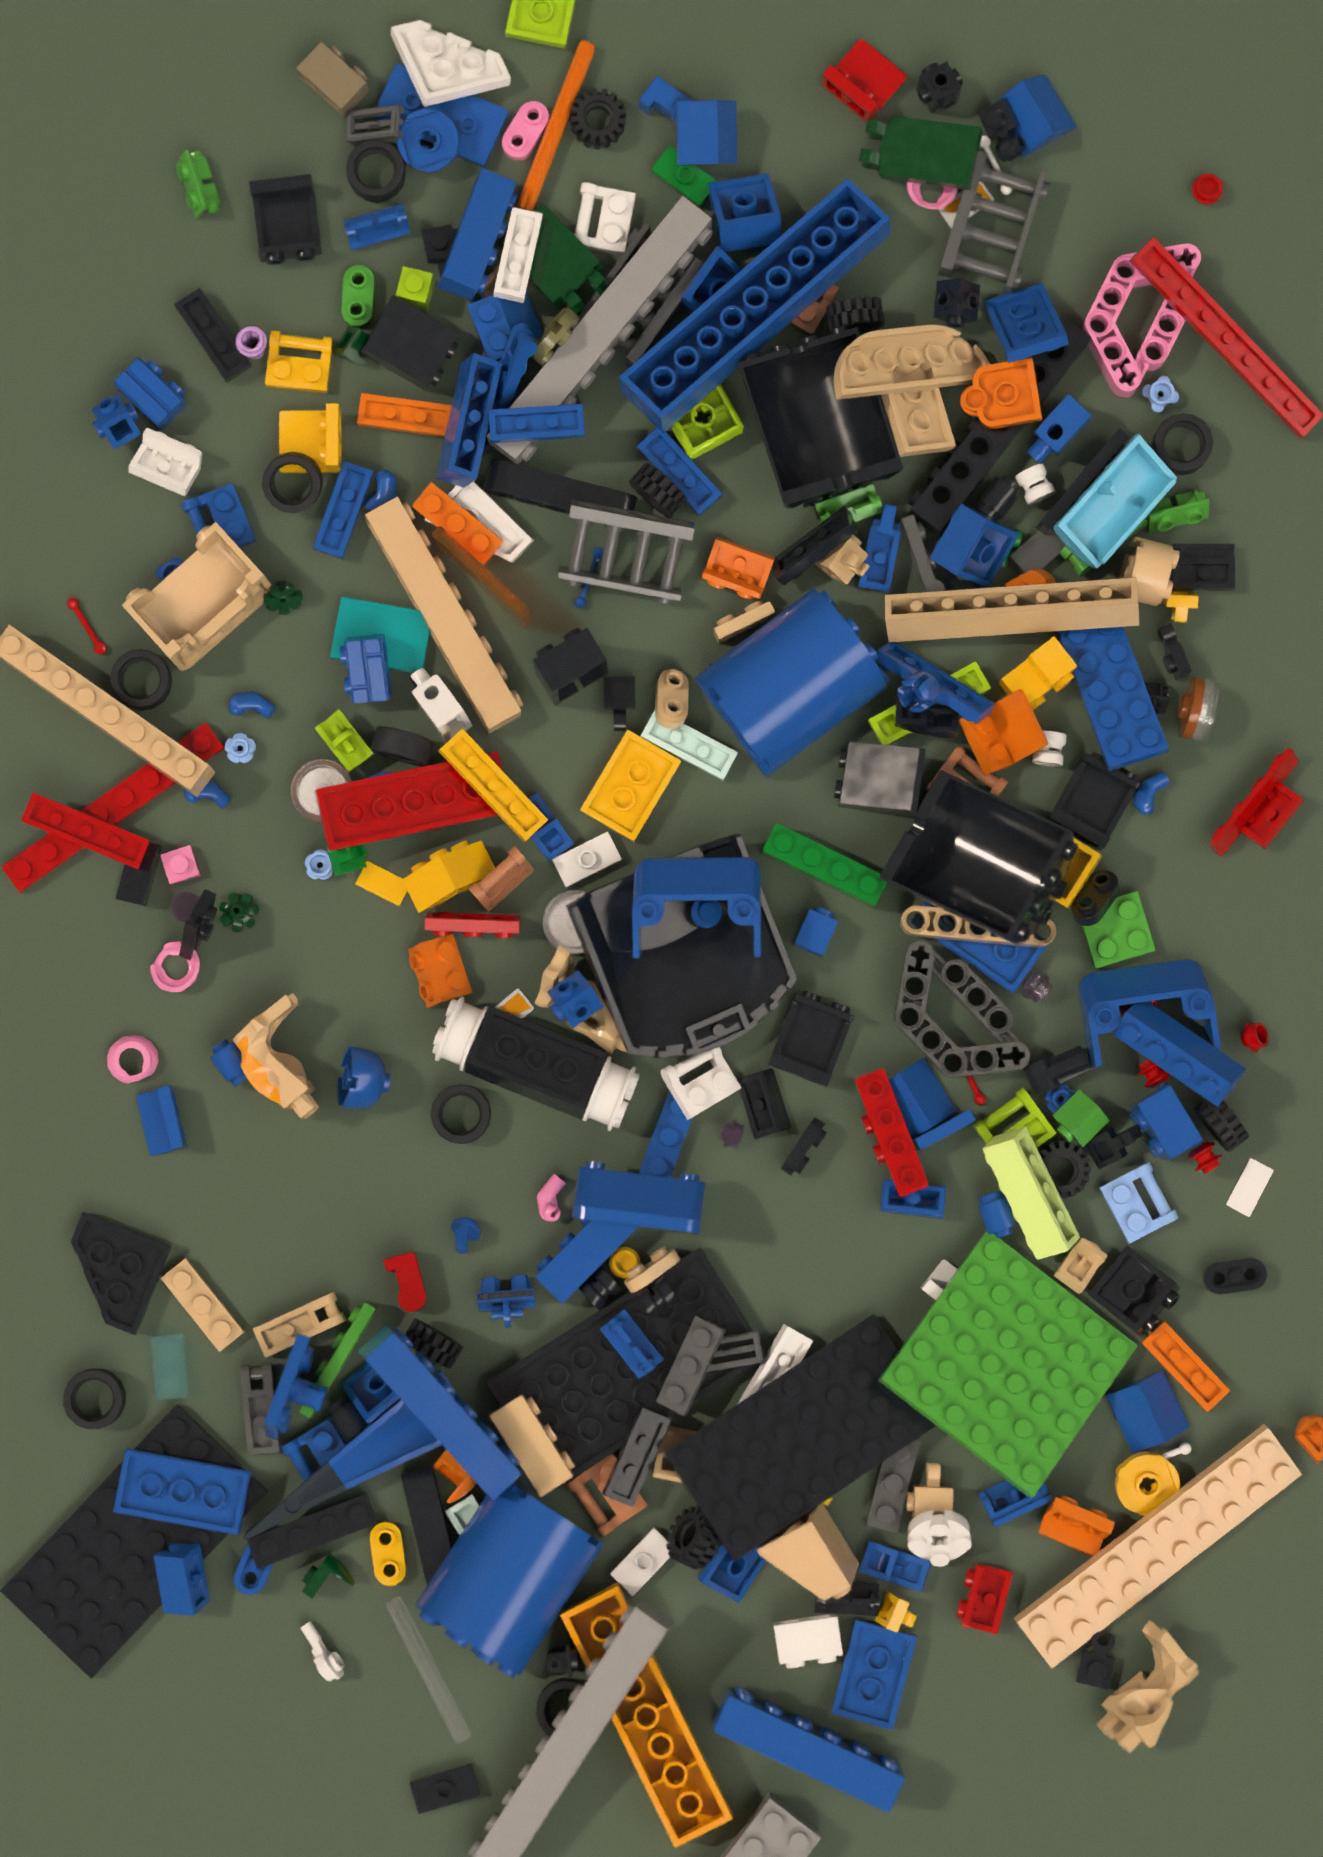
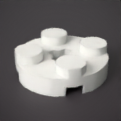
(939, 1549)

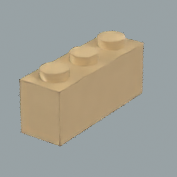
(533, 1444)

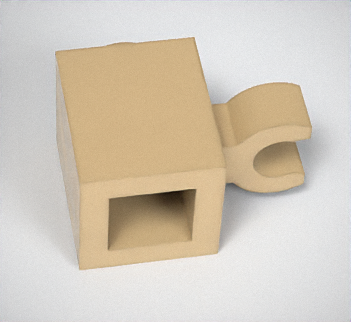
(844, 561)
(932, 1495)

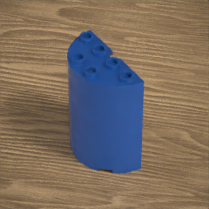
(793, 680)
(508, 1578)

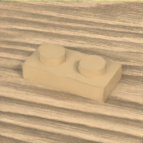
(755, 614)

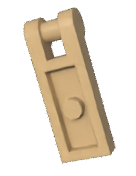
(283, 1330)

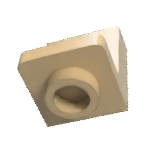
(1080, 1265)

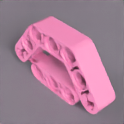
(1112, 337)

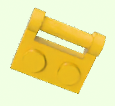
(299, 372)

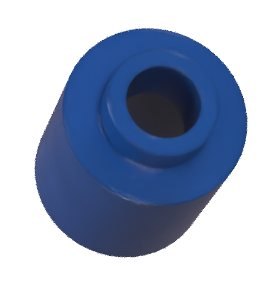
(228, 1062)
(996, 1214)

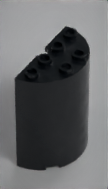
(812, 439)
(983, 859)

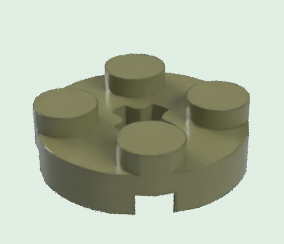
(555, 334)

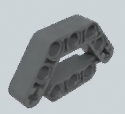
(991, 1003)

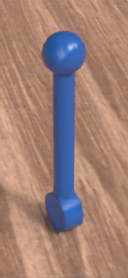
(580, 602)

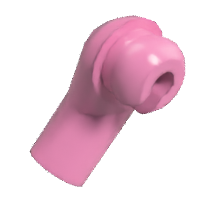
(547, 1199)

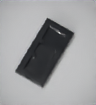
(445, 1788)

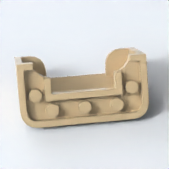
(200, 599)

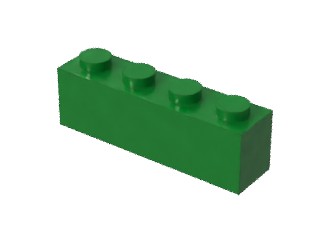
(824, 865)

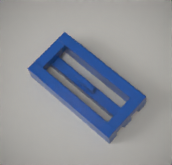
(944, 1129)

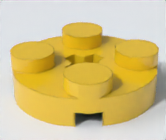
(1130, 1475)

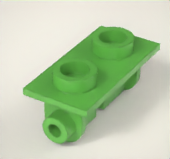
(193, 170)
(860, 502)
(1190, 509)

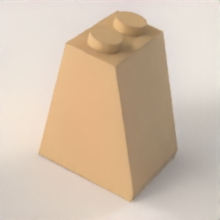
(813, 1554)

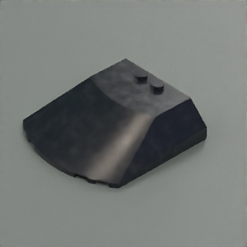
(691, 982)

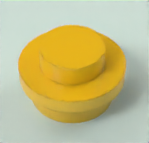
(623, 1260)

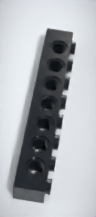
(937, 516)

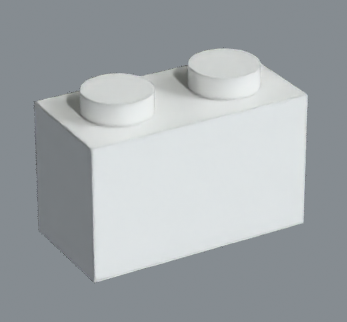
(808, 1640)

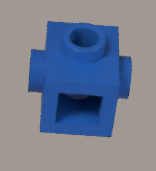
(116, 421)
(574, 1000)

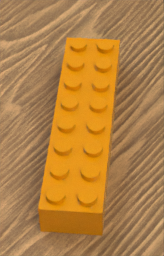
(653, 1727)

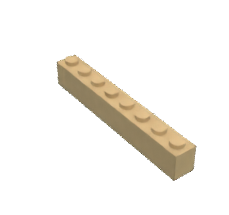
(1012, 610)
(443, 615)
(104, 711)

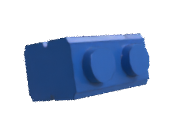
(150, 393)
(367, 668)

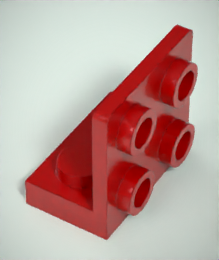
(863, 80)

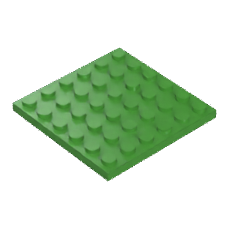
(1008, 1363)

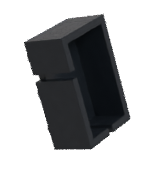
(571, 659)

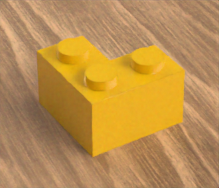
(1043, 670)
(447, 874)

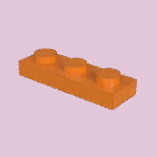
(403, 415)
(458, 522)
(1185, 1366)

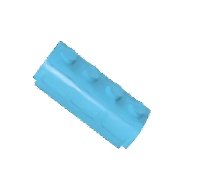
(1115, 503)

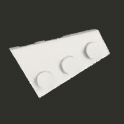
(493, 517)

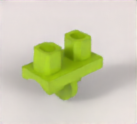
(344, 741)

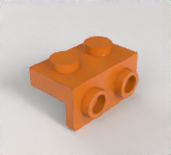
(738, 568)
(439, 970)
(1075, 1526)

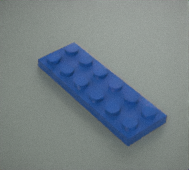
(1114, 695)

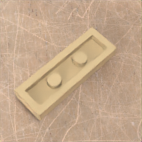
(203, 1305)

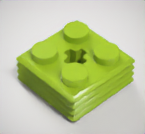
(721, 424)

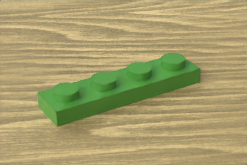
(344, 1346)

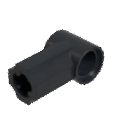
(1050, 1072)

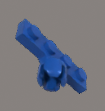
(929, 685)

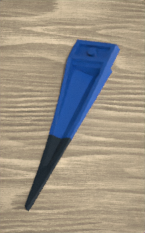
(382, 1445)

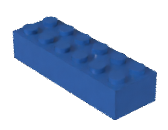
(444, 1417)
(808, 1749)

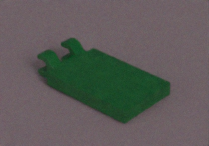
(923, 151)
(562, 263)

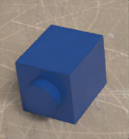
(816, 931)

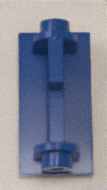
(377, 227)
(631, 1344)

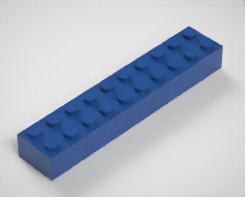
(755, 305)

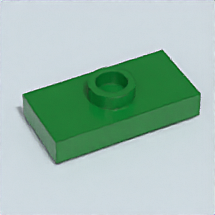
(685, 179)

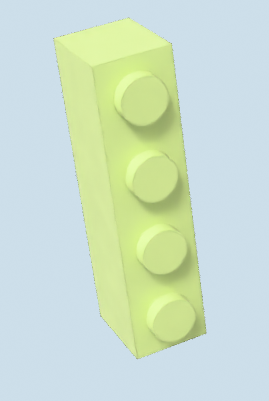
(1031, 1193)

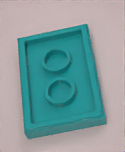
(403, 629)

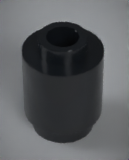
(998, 498)
(346, 1418)

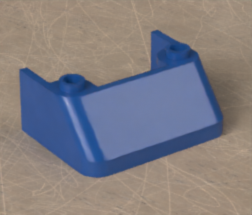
(697, 880)
(1106, 990)
(639, 1199)

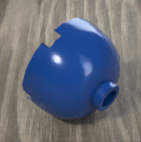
(362, 1079)

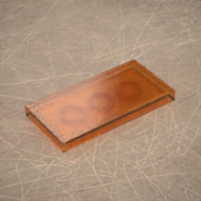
(482, 577)

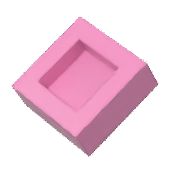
(180, 865)

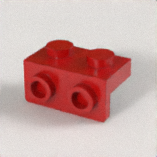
(984, 1597)

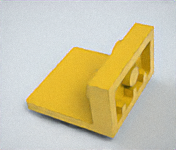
(315, 435)

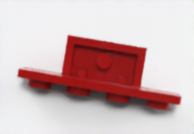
(1264, 809)
(890, 1133)

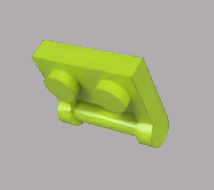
(1035, 1121)

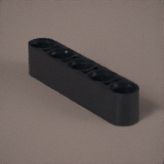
(549, 489)
(427, 1519)

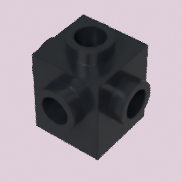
(937, 95)
(956, 301)

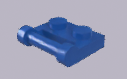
(226, 512)
(322, 1441)

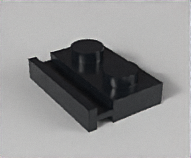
(1204, 567)
(200, 924)

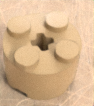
(1152, 566)

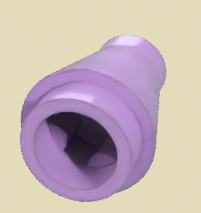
(249, 336)

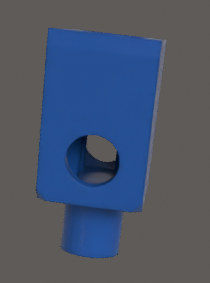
(1069, 419)

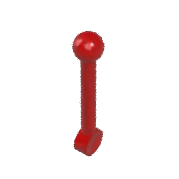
(99, 647)
(979, 1099)

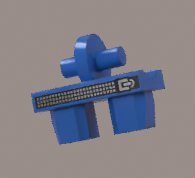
(506, 1303)

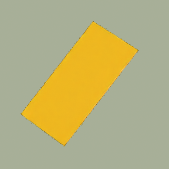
(382, 883)

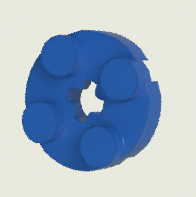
(444, 149)

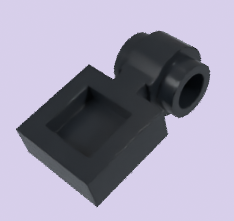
(998, 123)

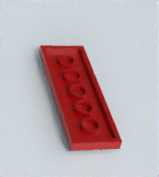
(399, 805)

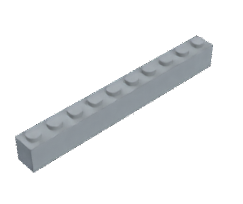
(613, 316)
(574, 1733)

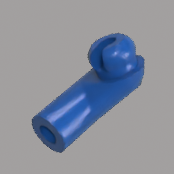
(385, 490)
(250, 700)
(212, 791)
(1145, 793)

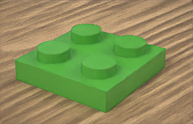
(1120, 933)

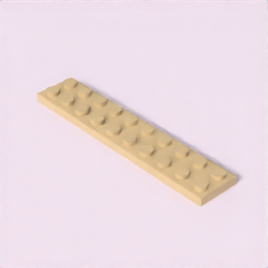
(1157, 1546)

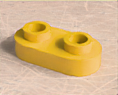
(389, 1553)

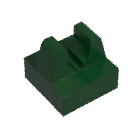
(350, 344)

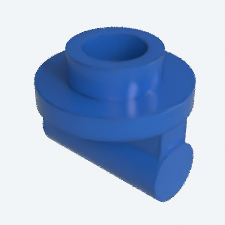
(465, 1230)

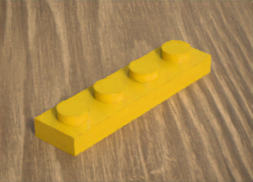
(493, 785)

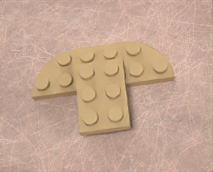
(907, 372)

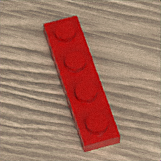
(85, 830)

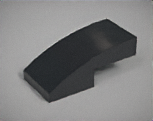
(935, 721)

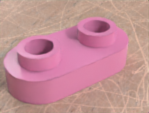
(525, 129)

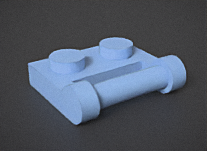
(1129, 1208)

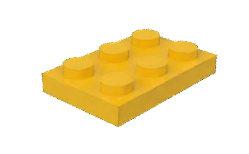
(630, 785)

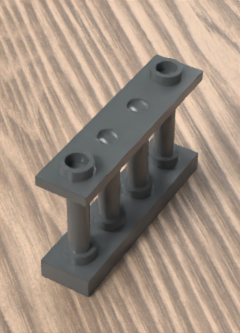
(963, 229)
(652, 324)
(615, 521)

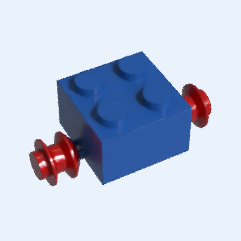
(1168, 1123)

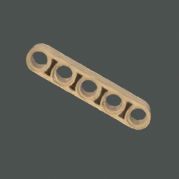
(962, 929)

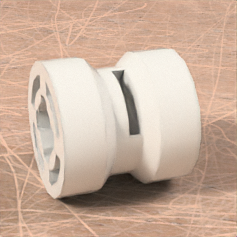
(1036, 480)
(1051, 754)

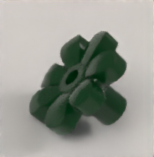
(282, 596)
(245, 914)

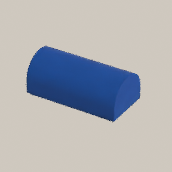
(923, 1203)

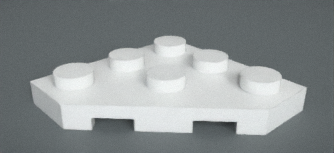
(446, 64)

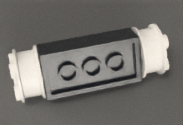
(535, 1063)

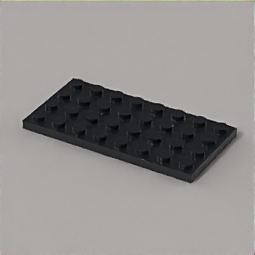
(590, 1389)
(797, 1440)
(99, 1570)

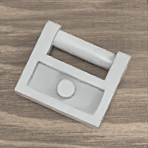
(613, 221)
(705, 1089)

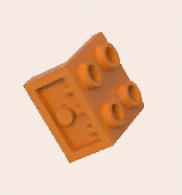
(1005, 734)

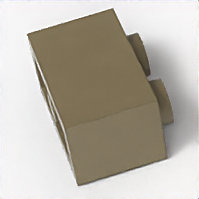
(333, 79)

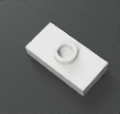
(586, 859)
(642, 1562)

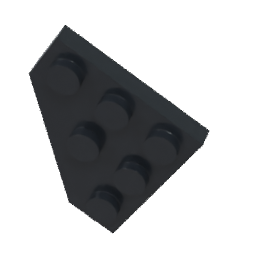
(119, 1269)

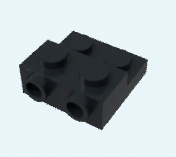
(1135, 1292)

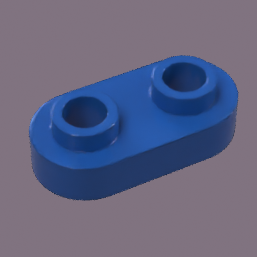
(248, 1565)

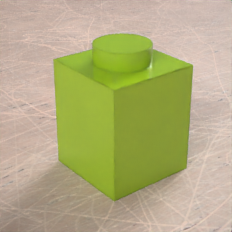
(416, 288)

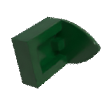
(317, 1576)

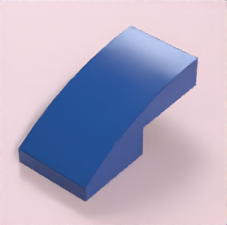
(551, 836)
(895, 1566)

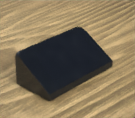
(137, 884)
(764, 1103)

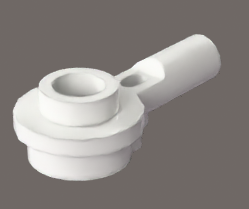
(328, 1663)

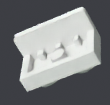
(166, 462)

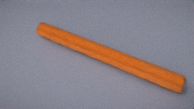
(556, 126)

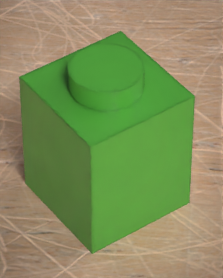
(1080, 1119)

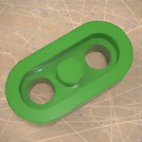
(358, 295)

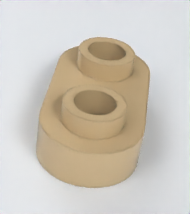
(671, 696)
(660, 1262)

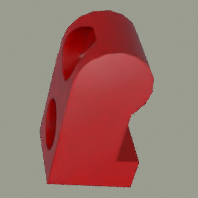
(411, 1284)

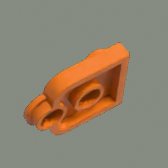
(1003, 394)

